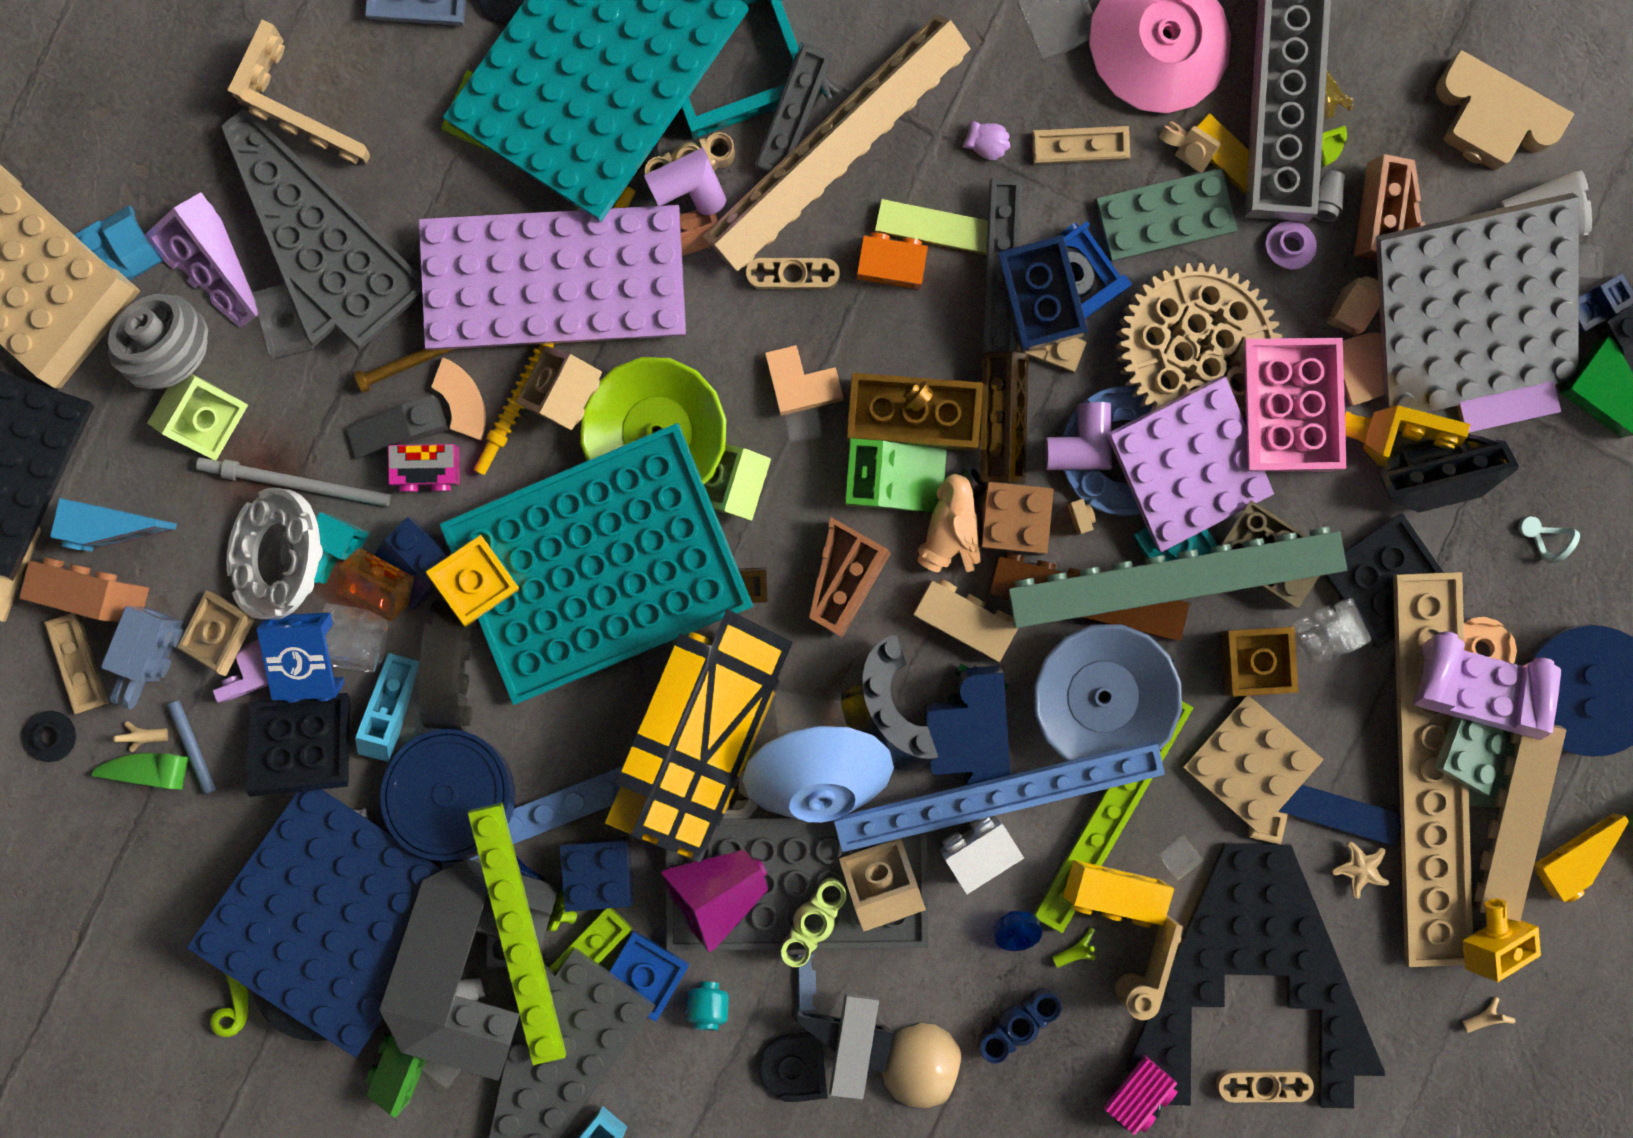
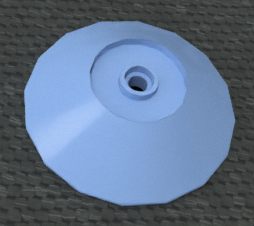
(818, 773)

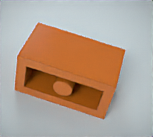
(892, 261)

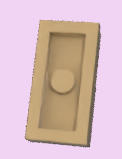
(1062, 354)

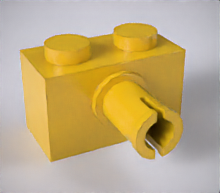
(1501, 945)

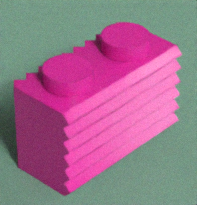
(1140, 1096)

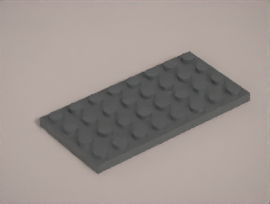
(796, 861)

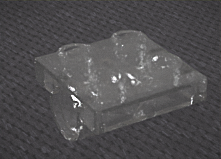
(356, 638)

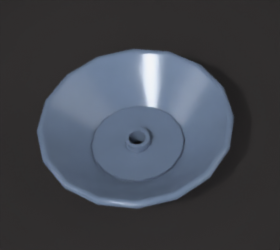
(1114, 659)

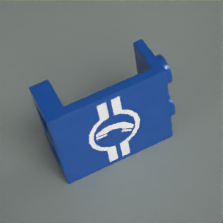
(298, 657)

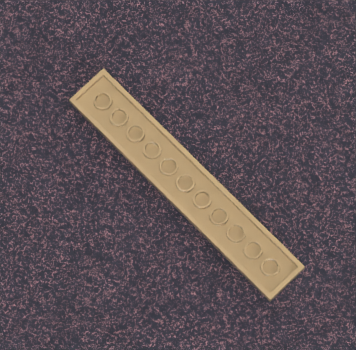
(1431, 803)

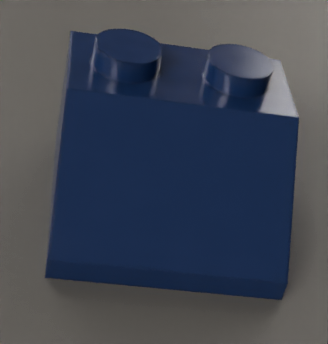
(414, 552)

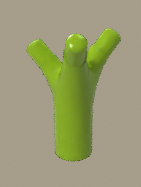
(1078, 951)

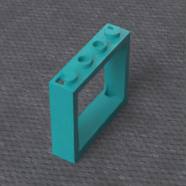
(750, 106)

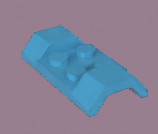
(121, 244)

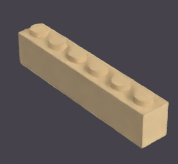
(1519, 821)

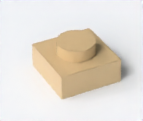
(1082, 516)

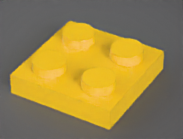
(472, 581)

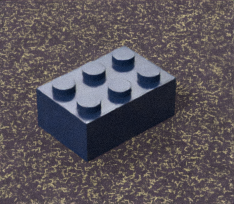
(1042, 293)

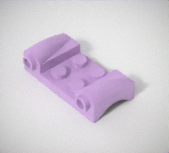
(1488, 688)

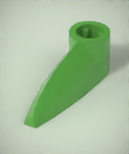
(146, 769)

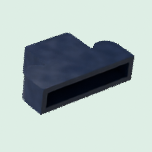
(973, 731)

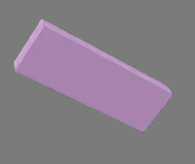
(1509, 406)

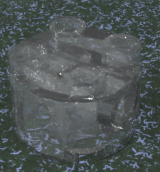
(1331, 632)

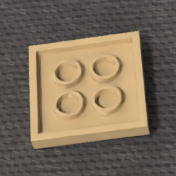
(1253, 764)

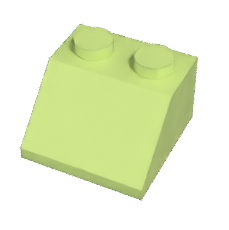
(198, 415)
(737, 482)

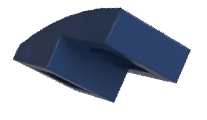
(1604, 302)

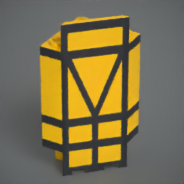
(698, 735)

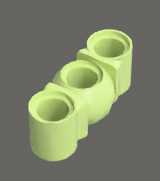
(806, 936)

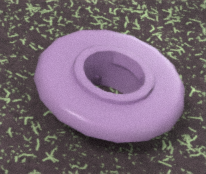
(1281, 255)

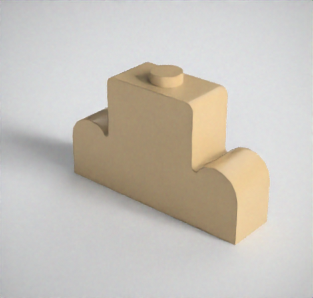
(1496, 113)

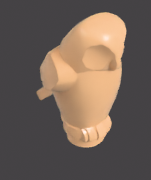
(952, 527)

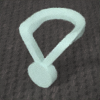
(1531, 527)

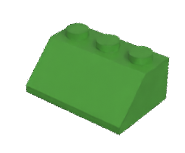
(394, 1077)

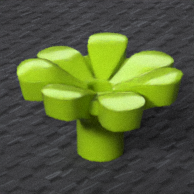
(559, 915)

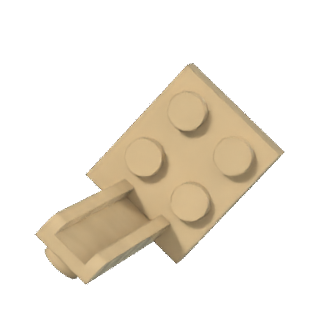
(254, 77)

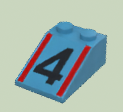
(90, 525)

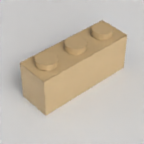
(966, 619)

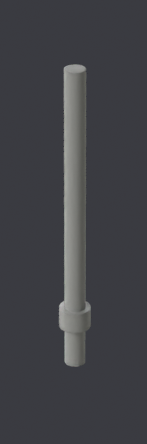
(232, 470)

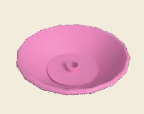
(1155, 70)

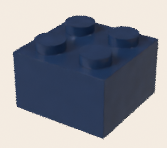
(597, 874)

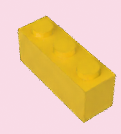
(1118, 894)

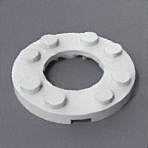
(252, 522)

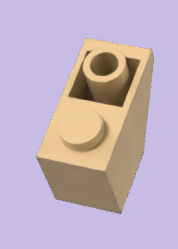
(1356, 306)

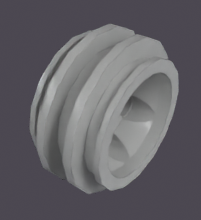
(158, 341)

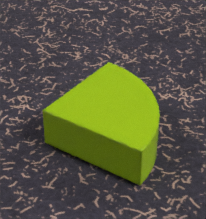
(1332, 145)

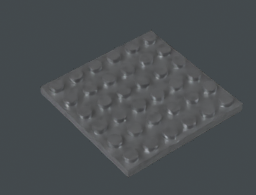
(1480, 304)

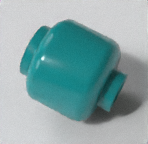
(707, 1006)

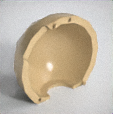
(922, 1065)

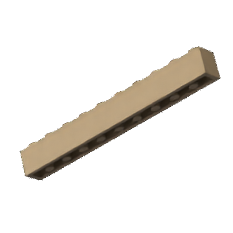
(837, 142)

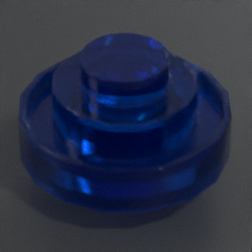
(1017, 931)

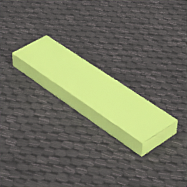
(932, 226)

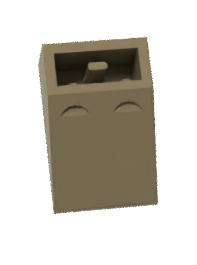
(1259, 523)

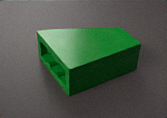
(1604, 387)

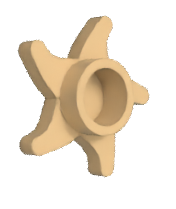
(1361, 868)

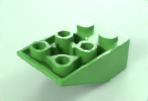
(894, 475)

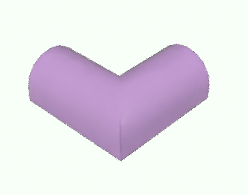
(688, 175)
(1091, 447)

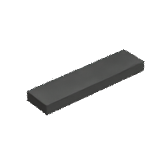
(793, 105)

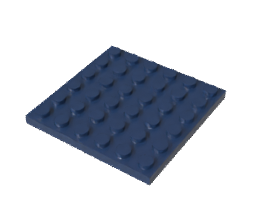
(318, 918)

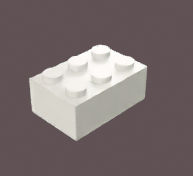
(980, 853)

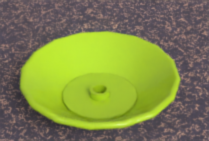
(654, 394)

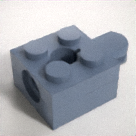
(140, 651)

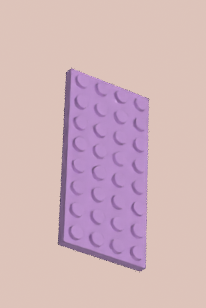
(552, 278)

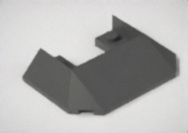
(423, 985)

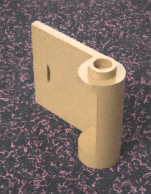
(1145, 993)

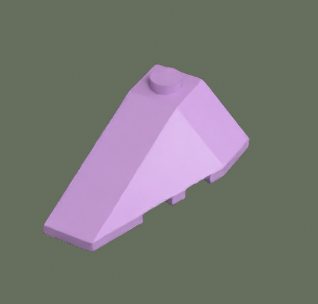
(199, 245)

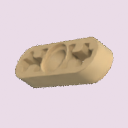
(768, 283)
(1288, 1077)

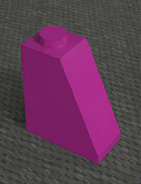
(716, 893)

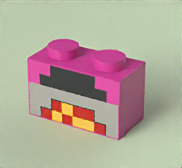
(424, 466)

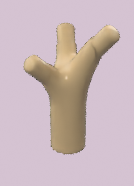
(141, 736)
(1487, 1018)

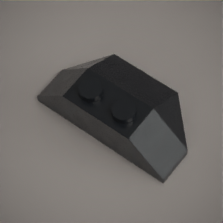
(1435, 477)

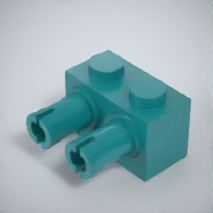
(338, 541)

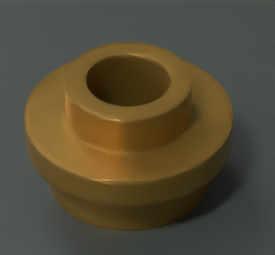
(917, 395)

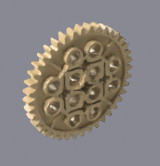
(1181, 293)

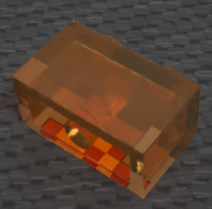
(374, 584)

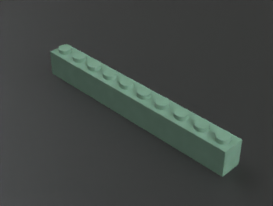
(1177, 579)

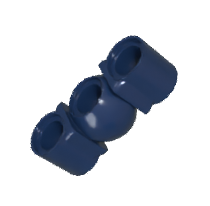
(1010, 1038)

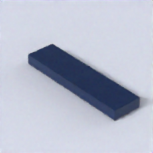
(1344, 814)

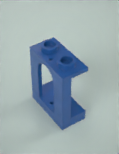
(1115, 285)

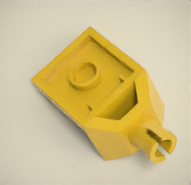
(1380, 430)

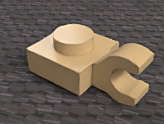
(1194, 147)

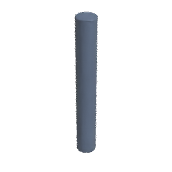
(191, 747)

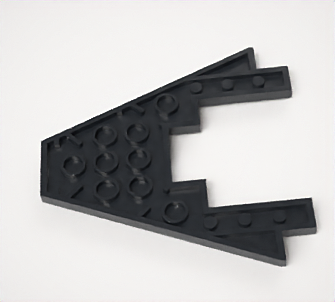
(1260, 921)

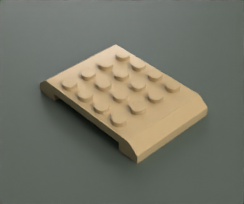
(52, 289)

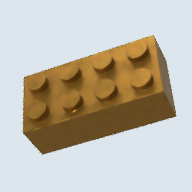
(945, 422)

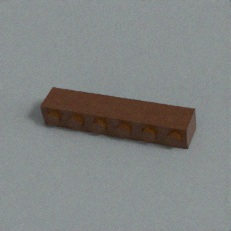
(1159, 620)

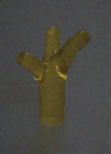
(1336, 96)

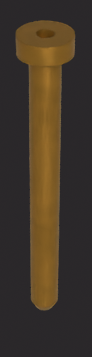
(364, 380)

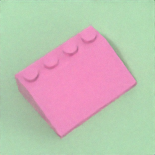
(1295, 404)

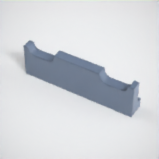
(806, 985)

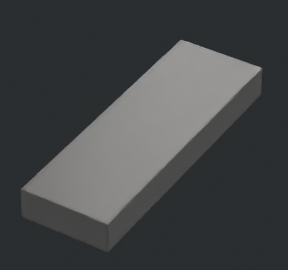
(853, 1046)

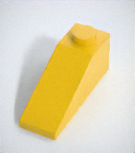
(1579, 861)

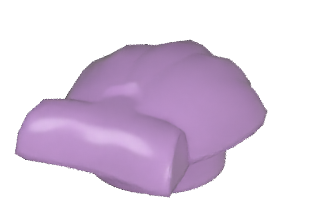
(987, 140)

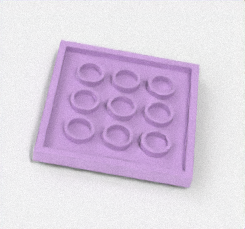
(1189, 463)

